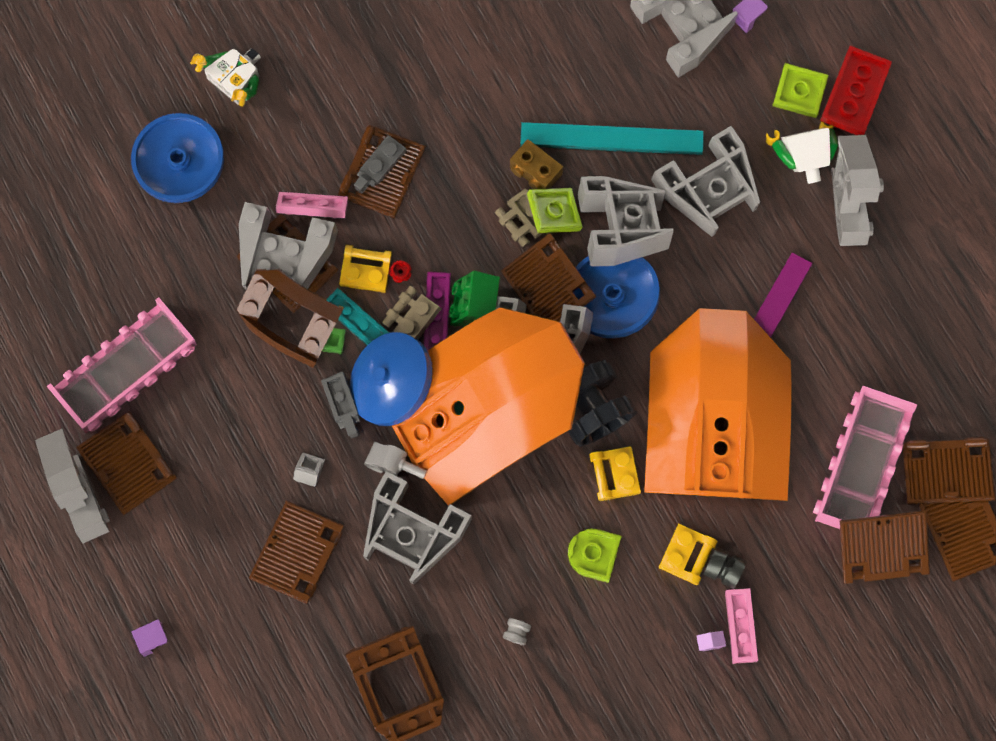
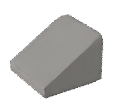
(308, 469)

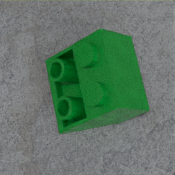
(473, 297)

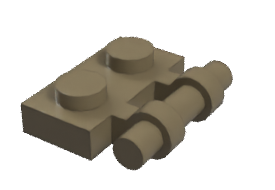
(519, 208)
(417, 318)

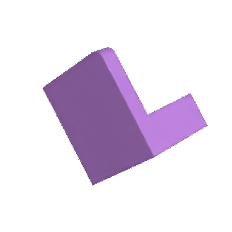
(748, 12)
(149, 637)

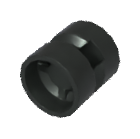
(725, 567)

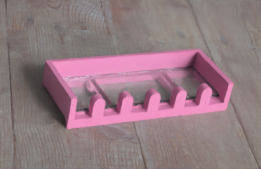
(123, 367)
(865, 457)

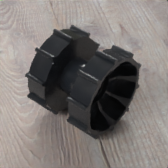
(599, 414)

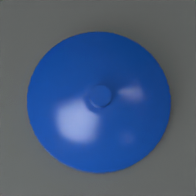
(177, 158)
(624, 296)
(391, 379)

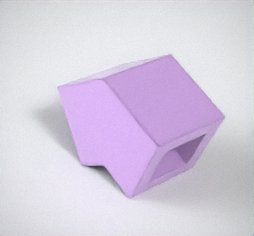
(711, 641)

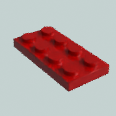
(856, 91)

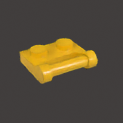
(365, 276)
(622, 471)
(679, 552)

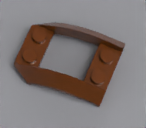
(316, 333)
(386, 651)

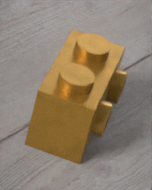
(535, 166)

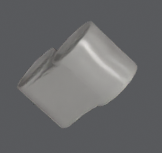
(391, 459)

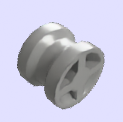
(517, 631)

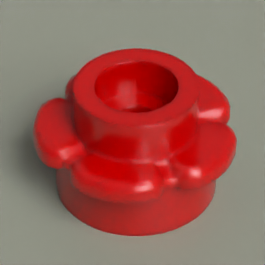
(400, 265)

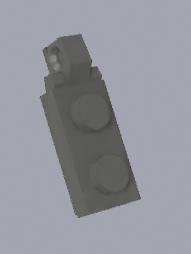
(379, 164)
(342, 403)

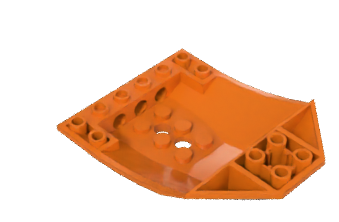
(710, 370)
(517, 394)

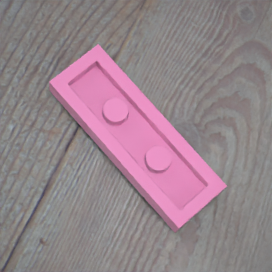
(312, 205)
(741, 626)

